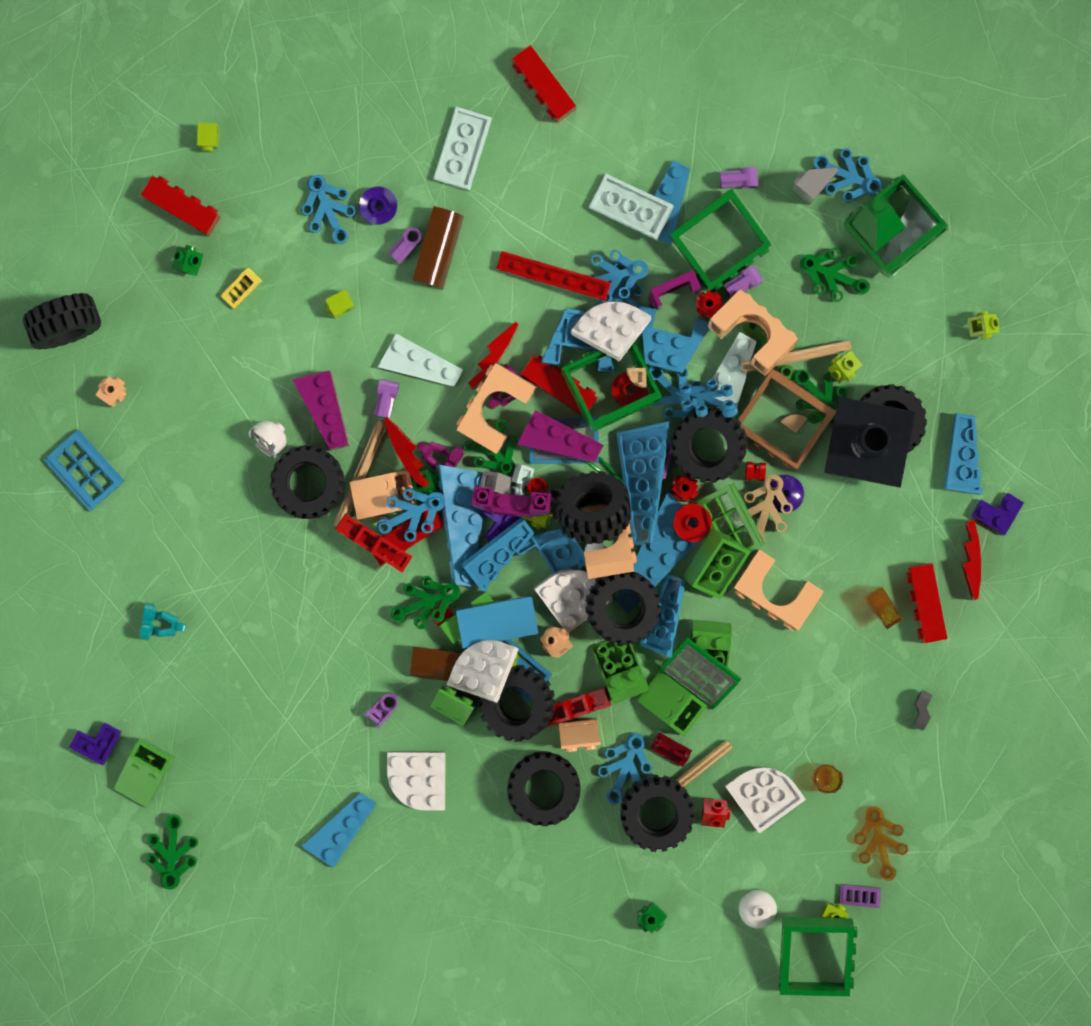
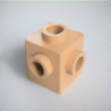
(105, 391)
(555, 641)

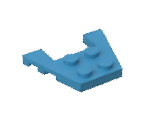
(563, 337)
(667, 349)
(557, 550)

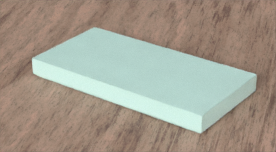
(462, 148)
(631, 206)

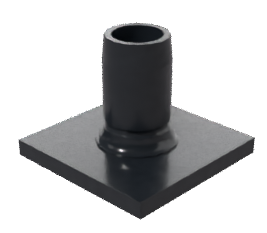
(869, 442)

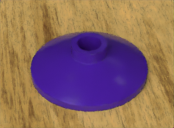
(371, 198)
(795, 490)

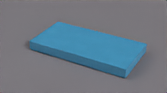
(497, 621)

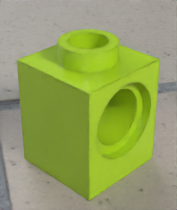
(208, 136)
(339, 304)

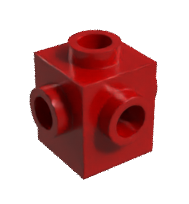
(713, 298)
(681, 495)
(715, 813)

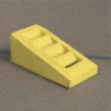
(251, 287)

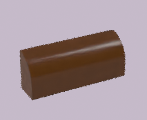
(438, 247)
(432, 663)

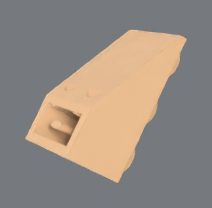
(371, 493)
(579, 734)

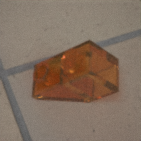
(883, 607)

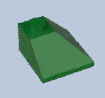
(878, 223)

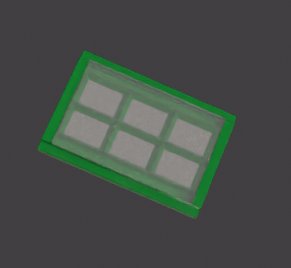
(700, 673)

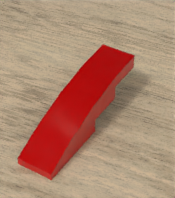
(497, 349)
(404, 448)
(373, 543)
(972, 567)
(579, 706)

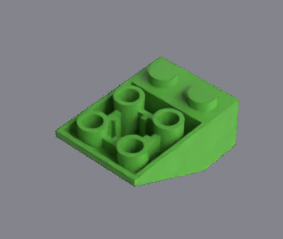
(713, 638)
(620, 670)
(672, 703)
(453, 705)
(143, 772)

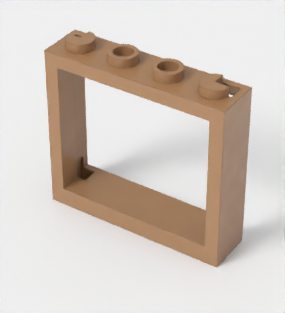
(774, 451)

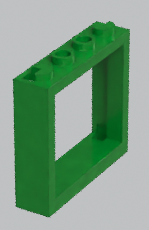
(914, 249)
(745, 262)
(588, 359)
(824, 925)

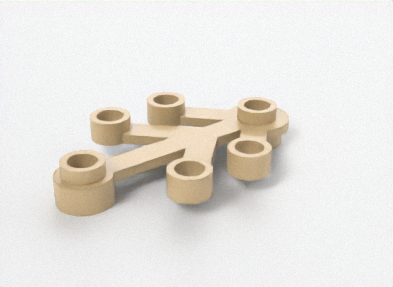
(767, 505)

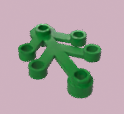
(831, 273)
(827, 398)
(499, 457)
(428, 602)
(171, 854)

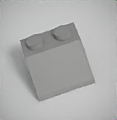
(811, 183)

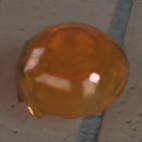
(827, 779)

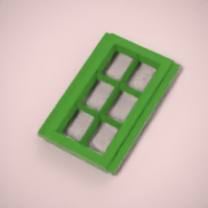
(732, 516)

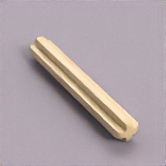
(704, 763)

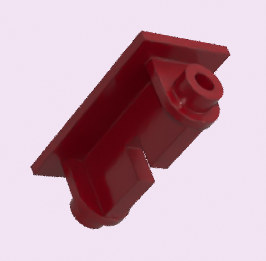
(671, 749)

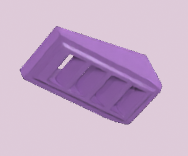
(877, 893)

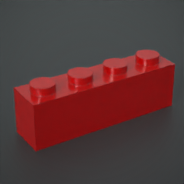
(543, 83)
(181, 206)
(553, 383)
(396, 535)
(927, 603)

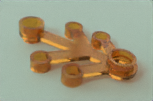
(879, 839)

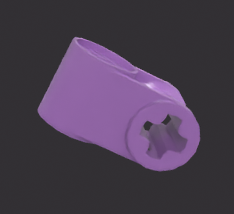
(382, 710)

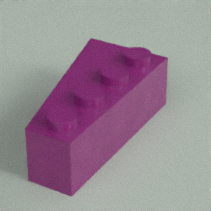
(323, 404)
(554, 437)

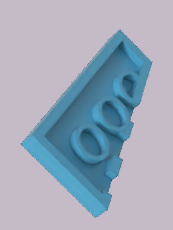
(963, 457)
(491, 558)
(663, 636)
(337, 834)

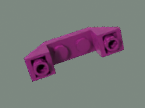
(511, 505)

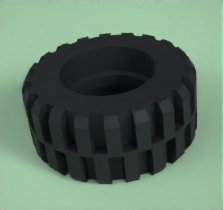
(61, 321)
(905, 400)
(695, 465)
(281, 482)
(595, 525)
(643, 621)
(542, 702)
(517, 788)
(661, 838)

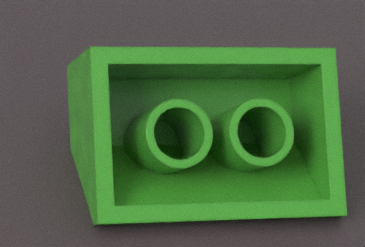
(716, 564)

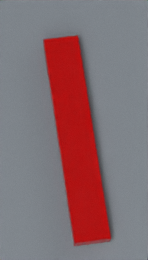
(553, 275)

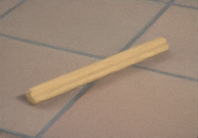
(806, 354)
(362, 468)

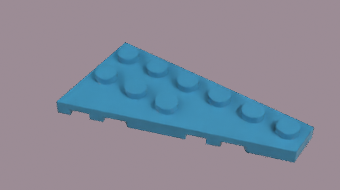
(642, 466)
(460, 518)
(662, 555)

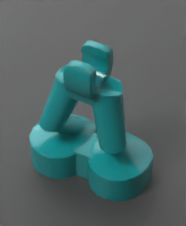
(148, 628)

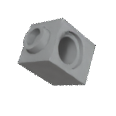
(497, 481)

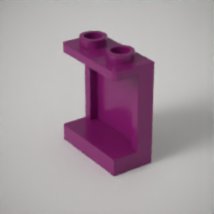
(687, 279)

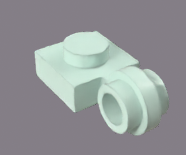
(522, 477)

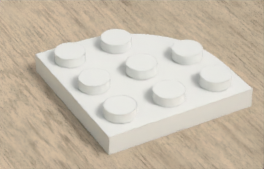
(611, 327)
(566, 596)
(483, 669)
(418, 778)
(764, 795)

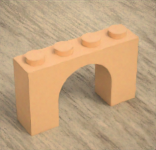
(744, 309)
(473, 423)
(610, 560)
(750, 586)

